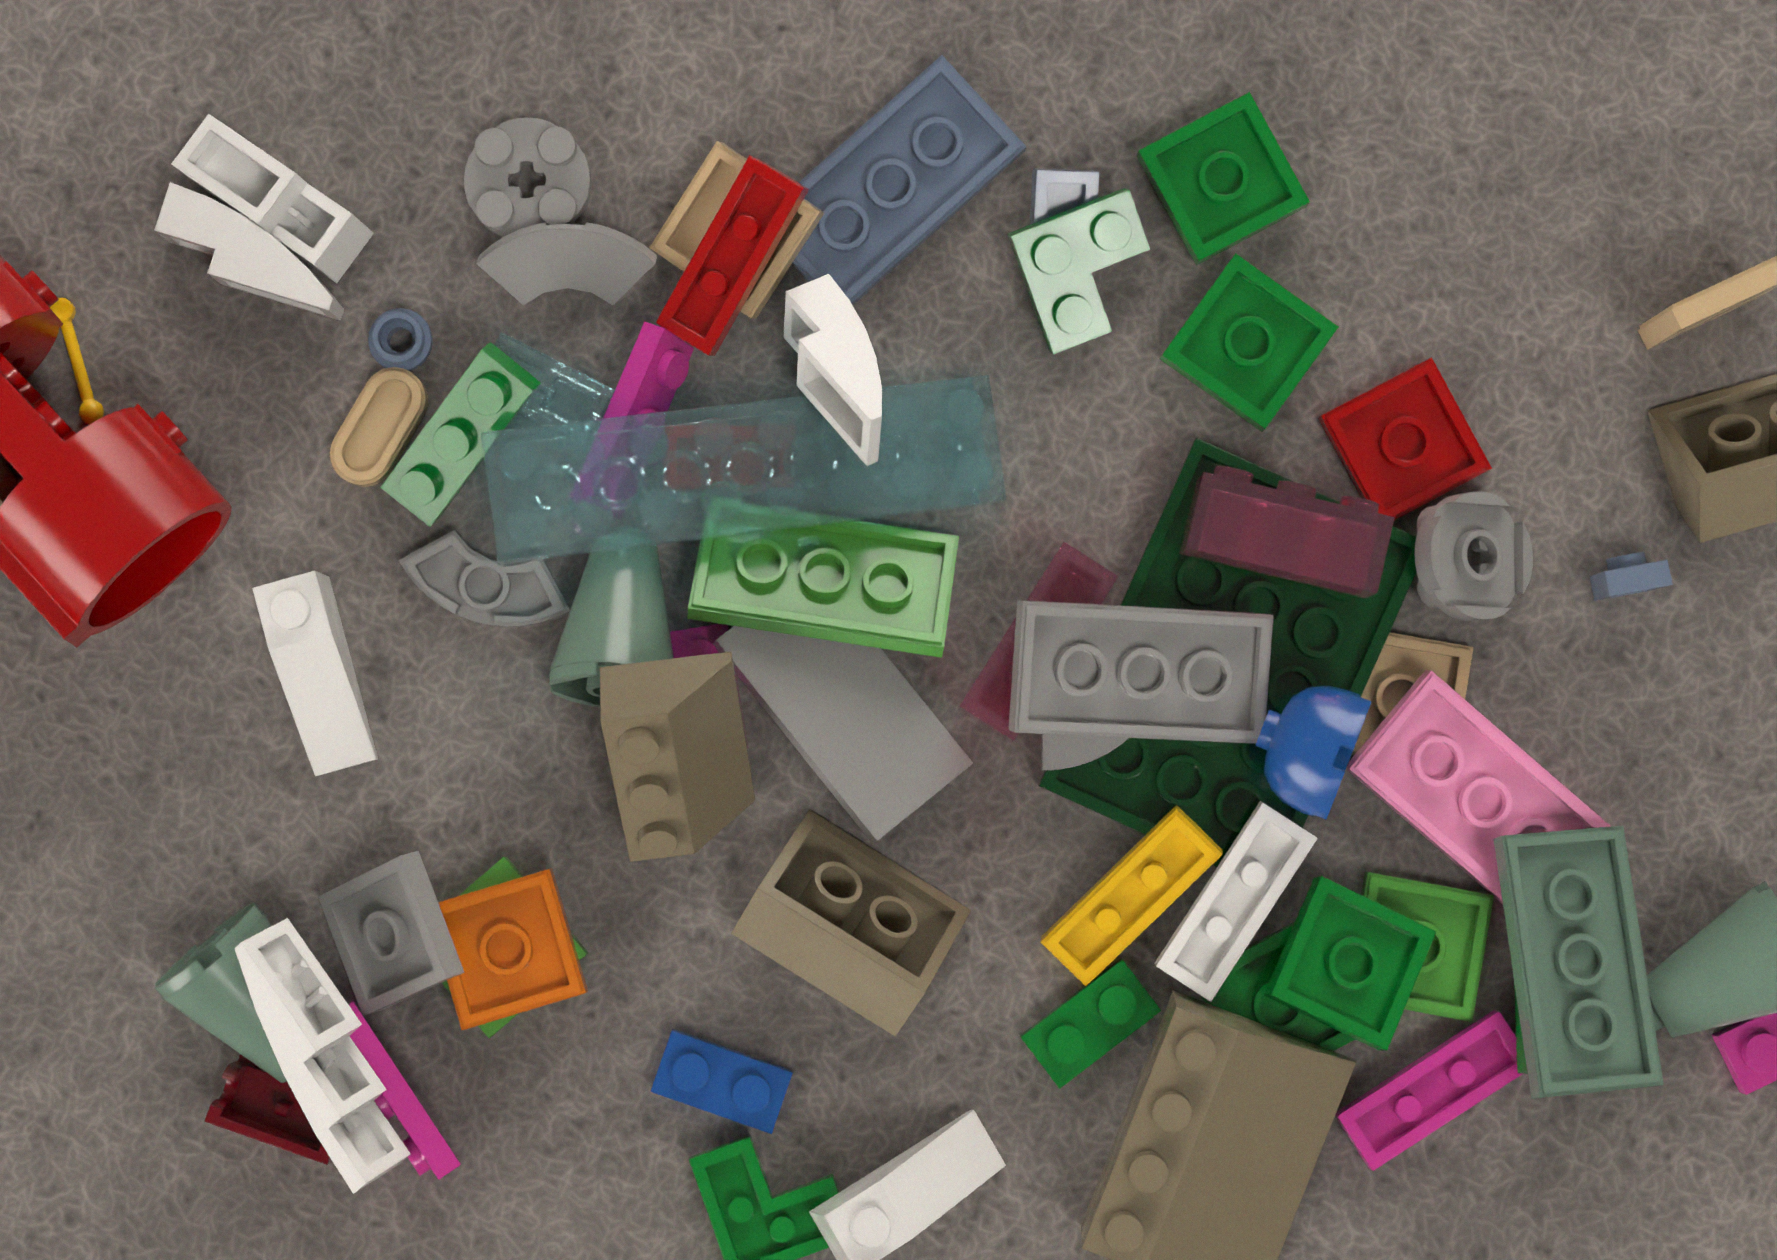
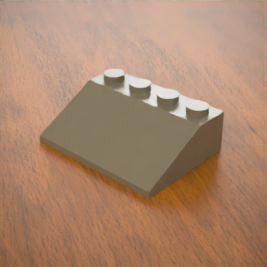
(1215, 1140)

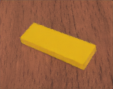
(1131, 895)

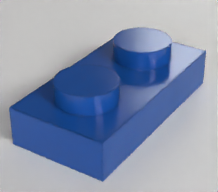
(721, 1081)

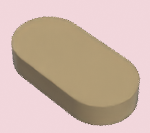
(379, 427)

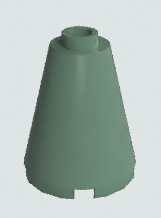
(612, 622)
(1721, 971)
(214, 993)

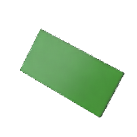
(831, 584)

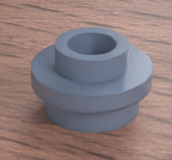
(387, 325)

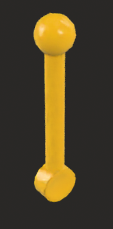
(90, 409)

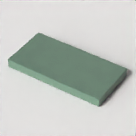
(1577, 962)

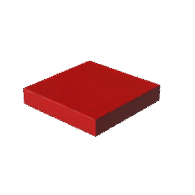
(1405, 441)

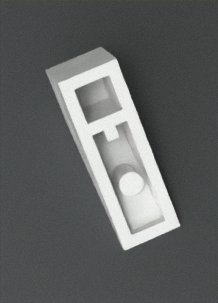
(316, 670)
(908, 1191)

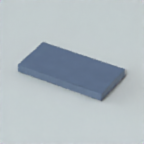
(902, 178)

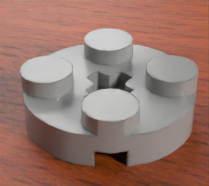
(552, 155)
(1442, 560)

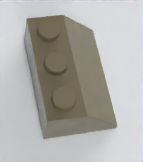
(1722, 457)
(675, 751)
(851, 922)

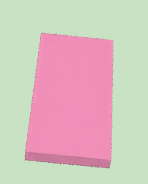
(1462, 779)

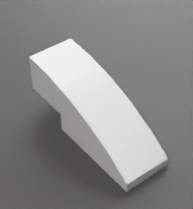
(273, 198)
(242, 252)
(836, 363)

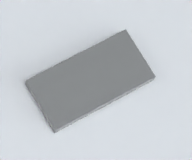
(1139, 672)
(849, 722)

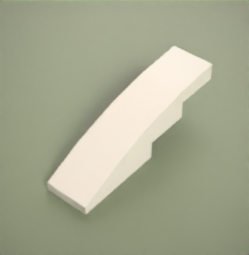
(312, 1042)

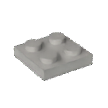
(391, 933)

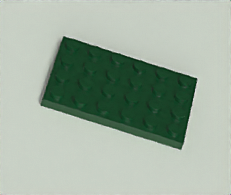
(1315, 642)

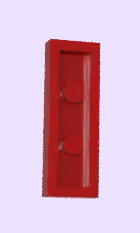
(732, 255)

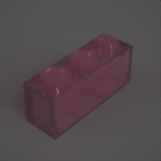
(1287, 532)
(1067, 579)

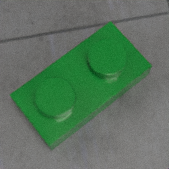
(1090, 1023)

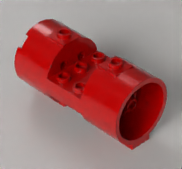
(99, 510)

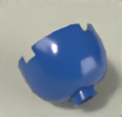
(1312, 746)

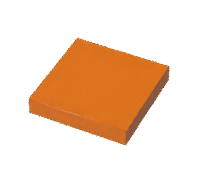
(511, 949)

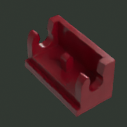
(264, 1111)

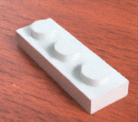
(1235, 901)

